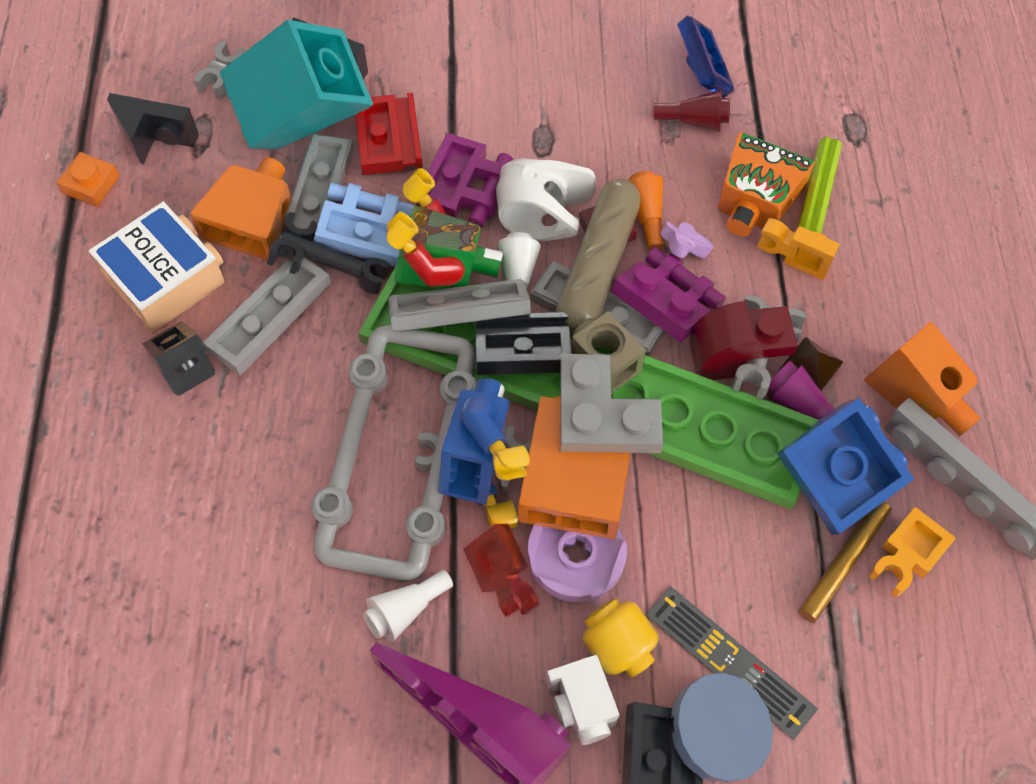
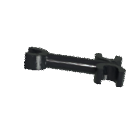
(299, 243)

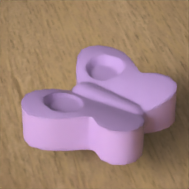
(685, 240)

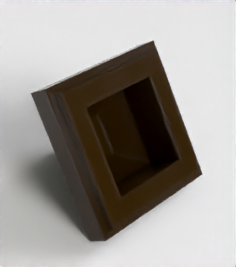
(817, 362)

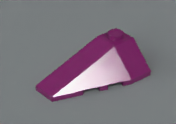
(494, 729)

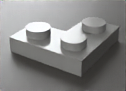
(596, 421)

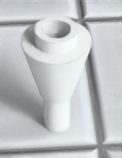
(519, 256)
(395, 610)

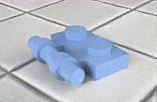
(356, 230)

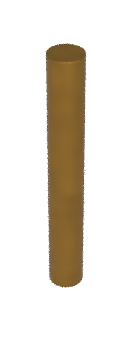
(844, 562)

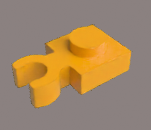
(803, 249)
(913, 547)

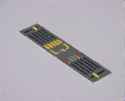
(725, 655)

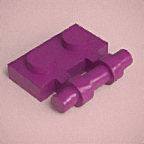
(454, 172)
(662, 301)

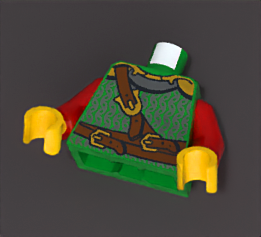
(435, 246)

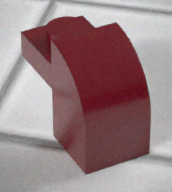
(734, 335)

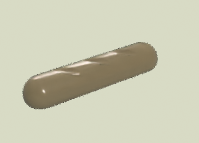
(600, 253)

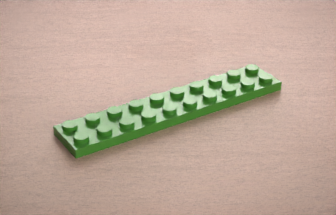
(703, 421)

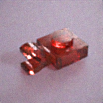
(496, 566)

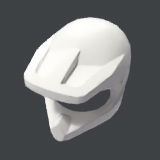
(539, 187)

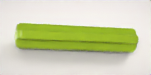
(820, 184)

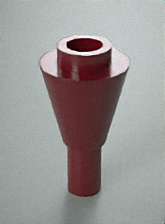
(703, 111)

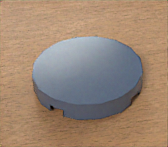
(721, 728)

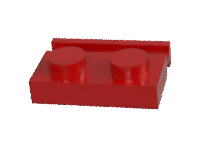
(388, 135)

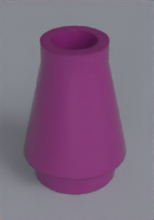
(797, 391)

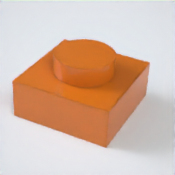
(88, 179)

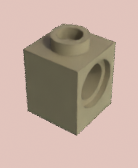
(610, 334)

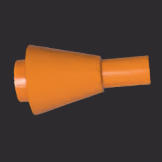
(651, 203)

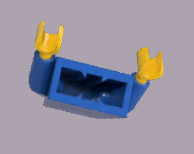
(477, 451)

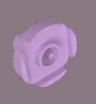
(575, 581)

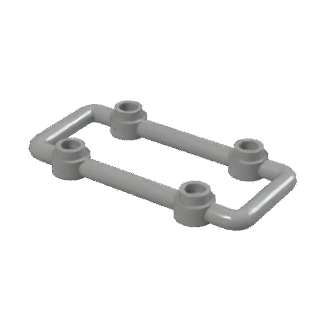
(332, 504)

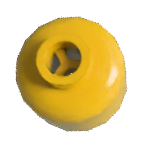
(620, 637)

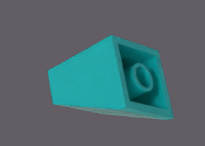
(294, 84)

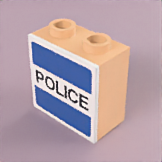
(159, 266)

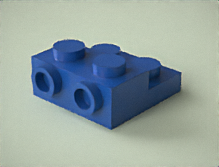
(846, 465)

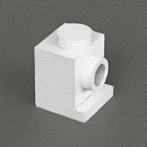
(583, 699)

